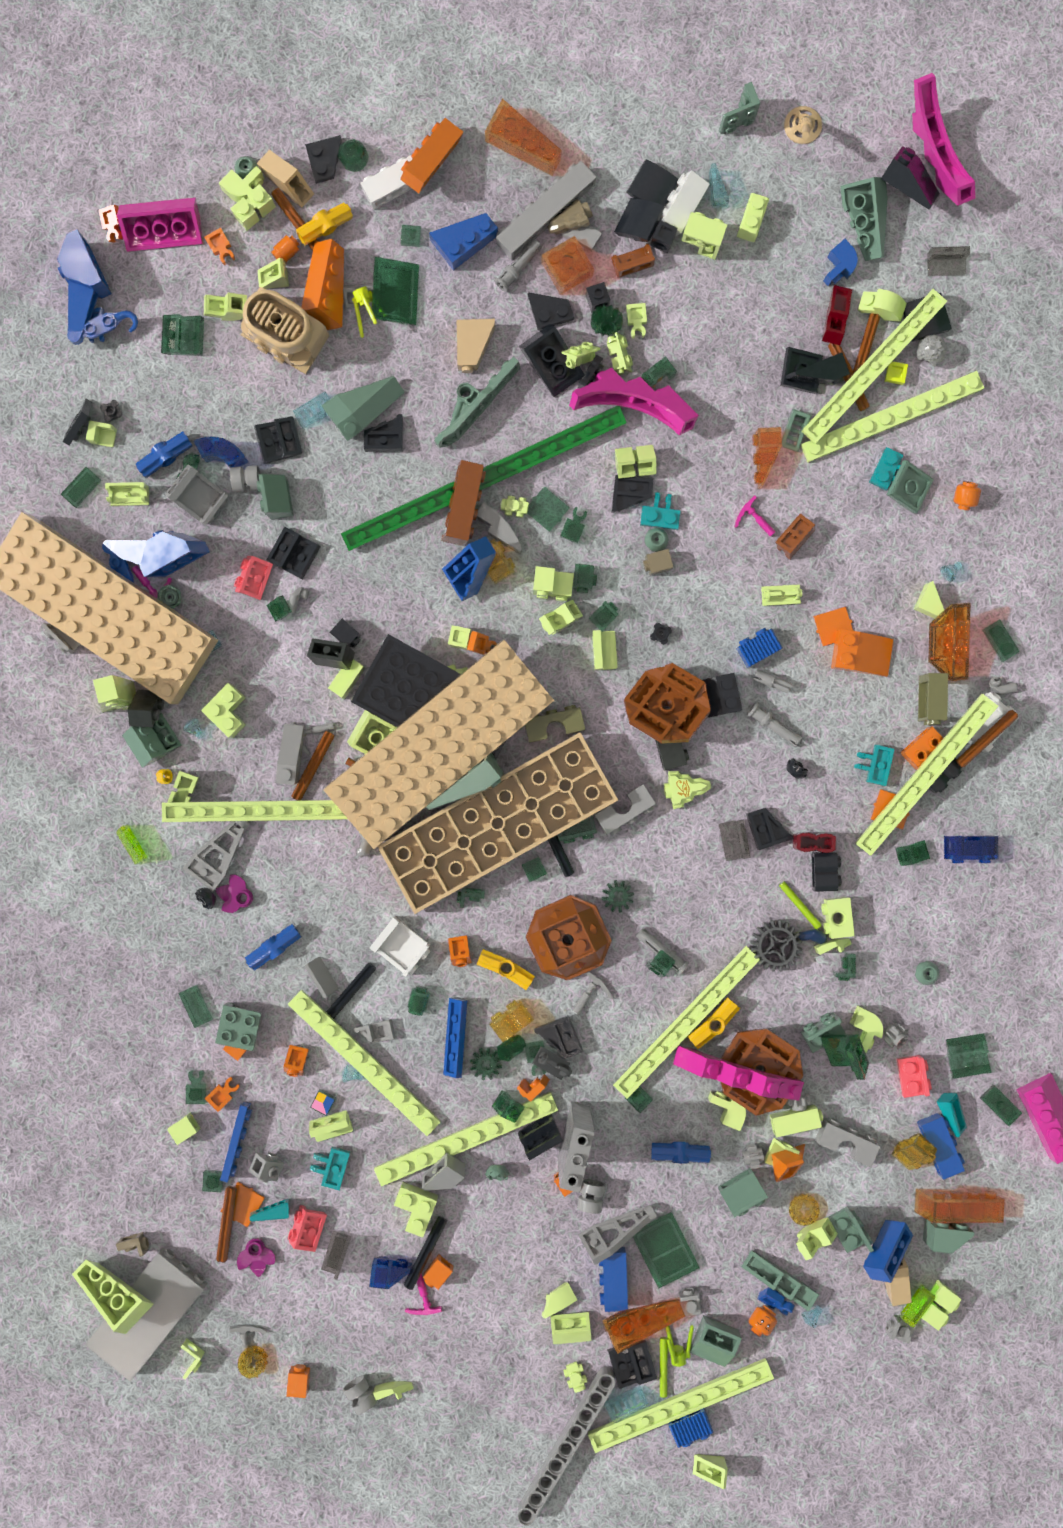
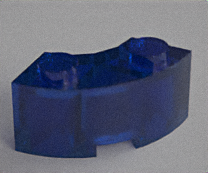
(220, 450)
(971, 848)

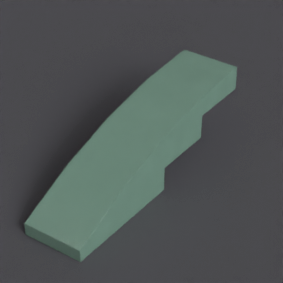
(780, 1280)

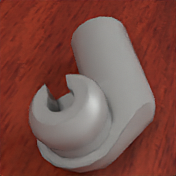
(295, 597)
(1000, 688)

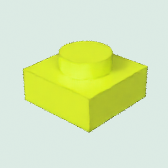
(896, 373)

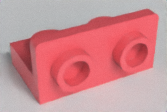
(253, 577)
(913, 1076)
(306, 1229)

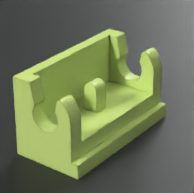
(127, 494)

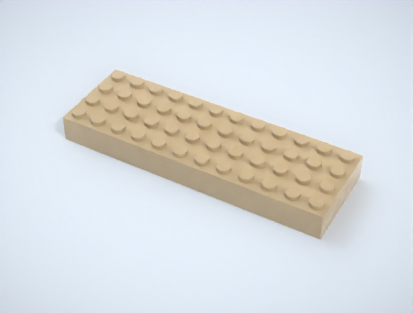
(102, 609)
(438, 744)
(497, 823)

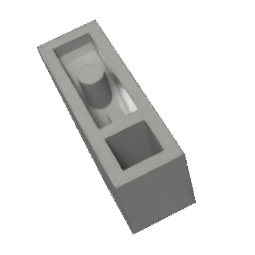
(290, 755)

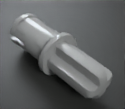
(772, 681)

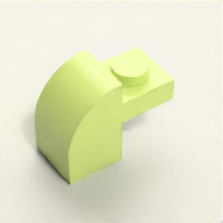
(237, 188)
(883, 302)
(227, 308)
(560, 617)
(869, 1024)
(733, 1113)
(815, 1236)

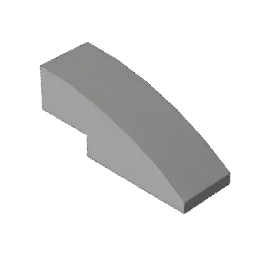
(499, 527)

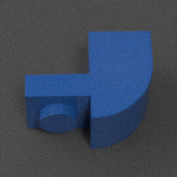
(845, 261)

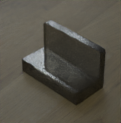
(947, 261)
(734, 840)
(336, 1253)

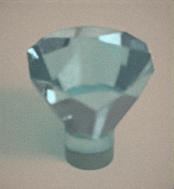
(949, 571)
(193, 727)
(350, 1073)
(811, 1317)

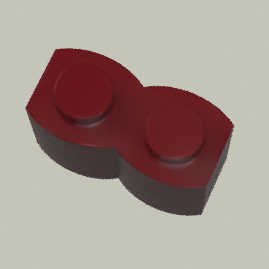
(819, 842)

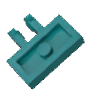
(886, 468)
(660, 517)
(879, 766)
(334, 1169)

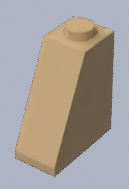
(286, 178)
(472, 342)
(899, 1289)

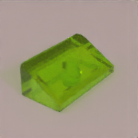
(131, 844)
(920, 1303)

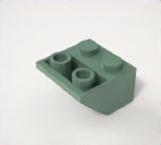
(275, 496)
(151, 743)
(742, 1193)
(946, 1236)
(715, 1341)

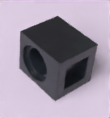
(664, 236)
(597, 296)
(346, 633)

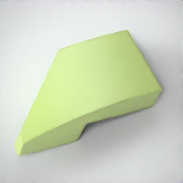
(839, 944)
(558, 1300)
(389, 1388)

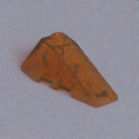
(638, 1323)

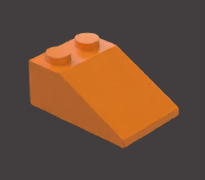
(862, 653)

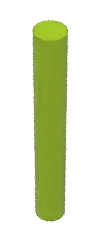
(800, 905)
(663, 1366)

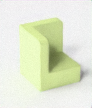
(101, 434)
(459, 637)
(184, 1128)

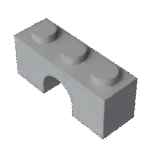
(640, 802)
(832, 1134)

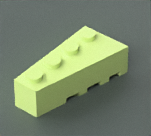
(114, 692)
(112, 1297)

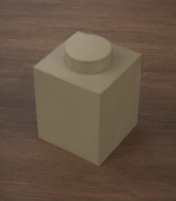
(658, 562)

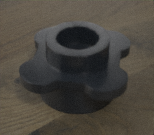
(108, 416)
(661, 638)

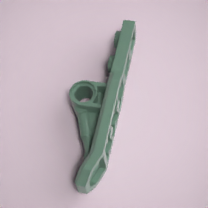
(471, 407)

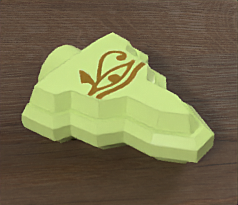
(683, 788)

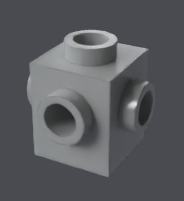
(269, 1169)

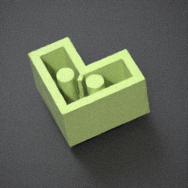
(704, 233)
(552, 583)
(221, 710)
(419, 1203)

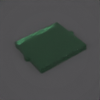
(547, 509)

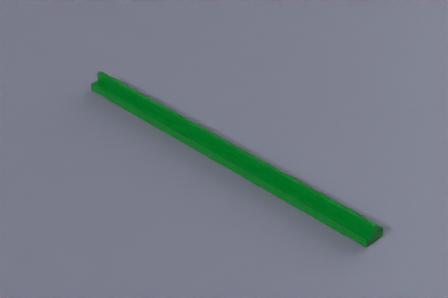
(495, 473)

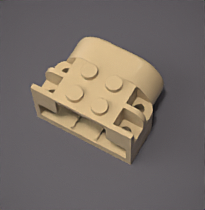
(293, 340)

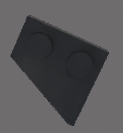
(323, 158)
(549, 310)
(594, 368)
(80, 419)
(385, 436)
(630, 492)
(766, 829)
(561, 1036)

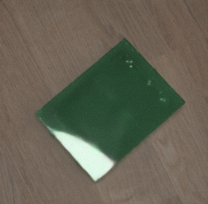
(395, 291)
(665, 1250)

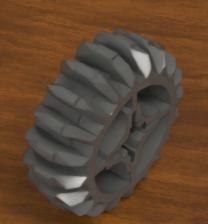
(768, 948)

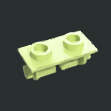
(618, 346)
(580, 354)
(781, 595)

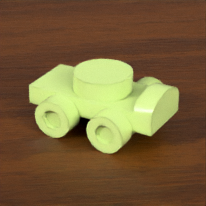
(511, 505)
(576, 1380)

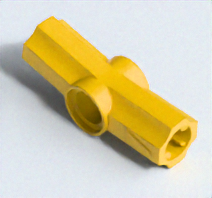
(324, 223)
(517, 974)
(704, 1033)

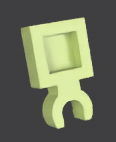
(637, 317)

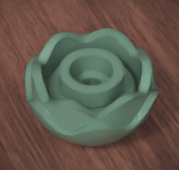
(241, 163)
(658, 545)
(175, 594)
(924, 967)
(497, 1172)

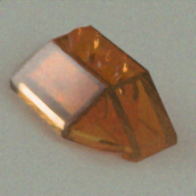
(950, 641)

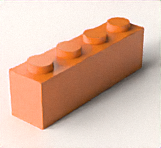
(431, 155)

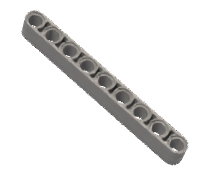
(563, 1454)

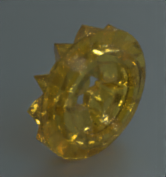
(811, 1214)
(246, 1358)

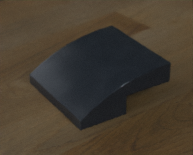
(652, 183)
(639, 219)
(938, 324)
(278, 439)
(293, 553)
(540, 1136)
(632, 1365)

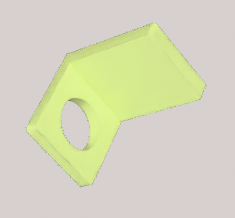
(776, 1146)
(197, 1354)

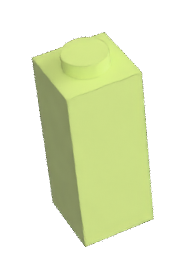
(793, 1122)

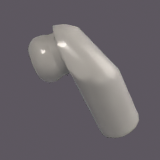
(365, 848)

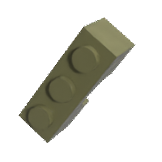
(570, 719)

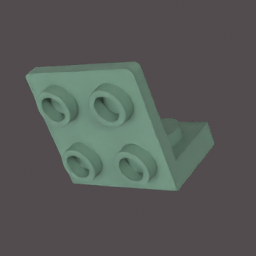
(743, 115)
(828, 1025)
(238, 1027)
(850, 1230)

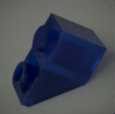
(388, 1272)

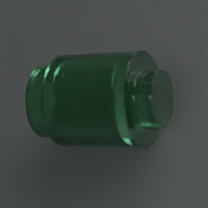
(418, 1000)
(511, 1048)

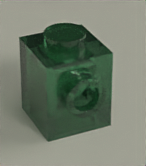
(584, 578)

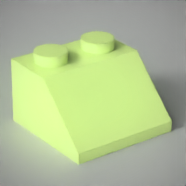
(369, 732)

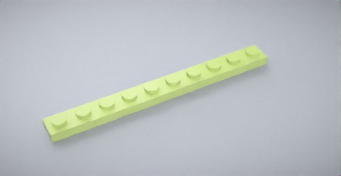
(874, 366)
(893, 416)
(926, 774)
(250, 811)
(686, 1022)
(364, 1062)
(462, 1140)
(681, 1405)

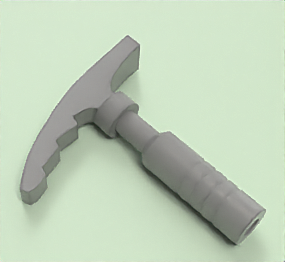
(316, 729)
(586, 995)
(243, 1333)

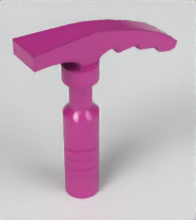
(759, 519)
(145, 582)
(423, 1293)

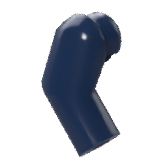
(814, 935)

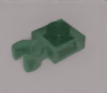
(573, 528)
(531, 1050)
(195, 1091)

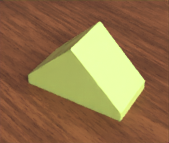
(273, 275)
(929, 601)
(711, 1469)

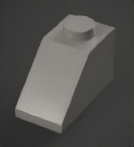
(444, 1174)

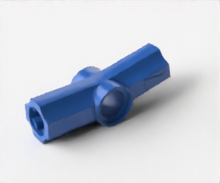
(163, 454)
(272, 947)
(680, 1152)

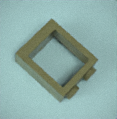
(933, 698)

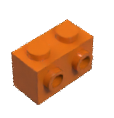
(921, 747)

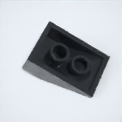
(911, 177)
(547, 360)
(723, 695)

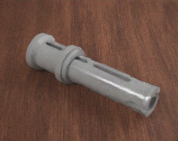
(512, 271)
(767, 719)
(655, 945)

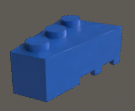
(463, 239)
(470, 568)

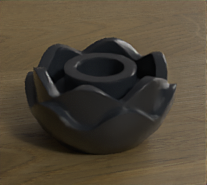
(796, 769)
(206, 897)

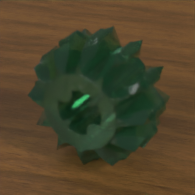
(606, 320)
(624, 896)
(488, 1070)

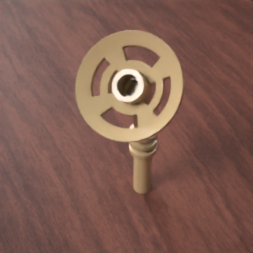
(805, 125)

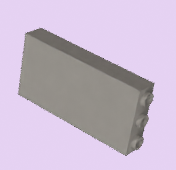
(575, 1147)
(172, 1290)

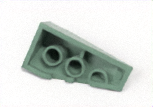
(868, 211)
(359, 407)
(479, 778)

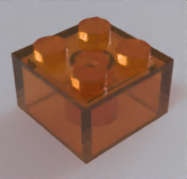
(567, 265)

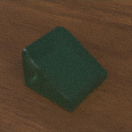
(639, 1099)

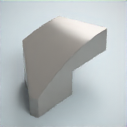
(586, 236)
(377, 1031)

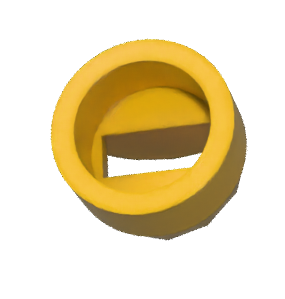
(168, 776)

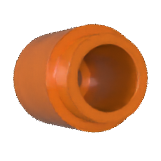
(285, 248)

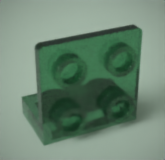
(585, 828)
(846, 1051)

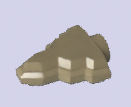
(572, 218)

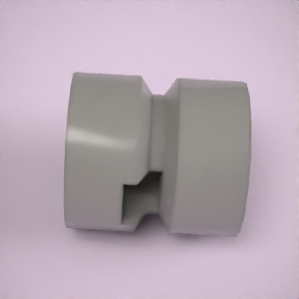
(244, 478)
(593, 1202)
(360, 1395)

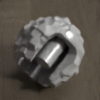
(931, 349)

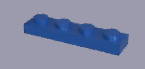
(455, 1037)
(234, 1149)

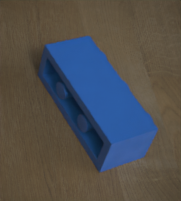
(947, 1159)
(888, 1251)
(614, 1282)

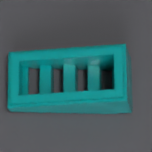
(952, 1111)
(272, 1212)

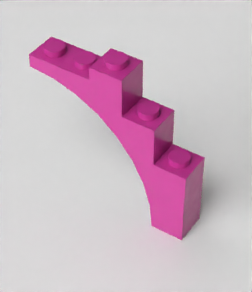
(938, 151)
(638, 395)
(736, 1075)

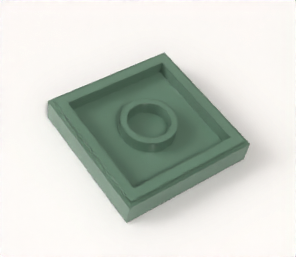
(910, 486)

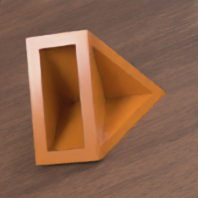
(787, 1163)

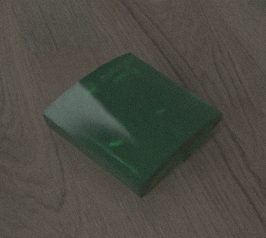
(182, 335)
(968, 1056)

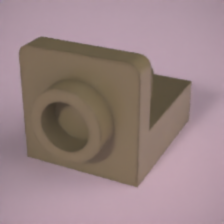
(130, 1242)

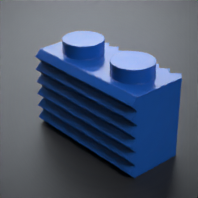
(759, 647)
(691, 1428)

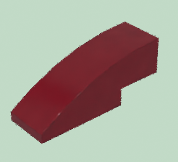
(837, 315)

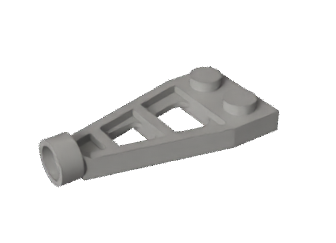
(204, 871)
(593, 1239)

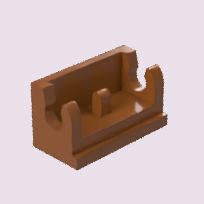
(633, 261)
(795, 536)

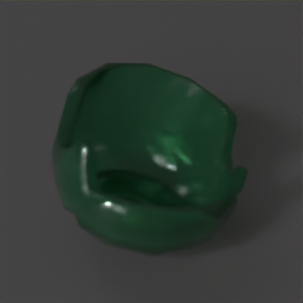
(353, 155)

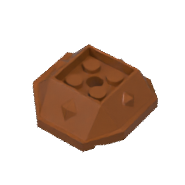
(671, 688)
(571, 917)
(766, 1049)

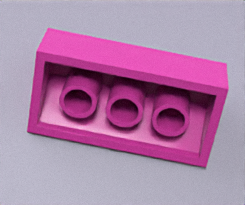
(160, 224)
(1045, 1108)

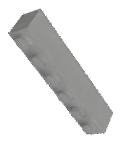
(549, 205)

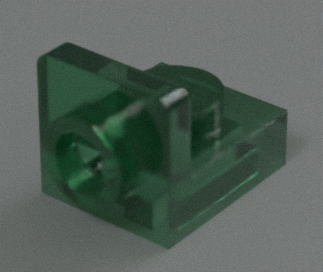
(604, 615)
(912, 853)
(472, 893)
(848, 963)
(660, 964)
(507, 1107)

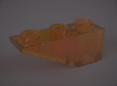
(768, 444)

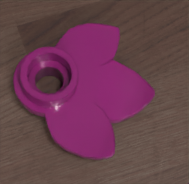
(232, 894)
(255, 1259)

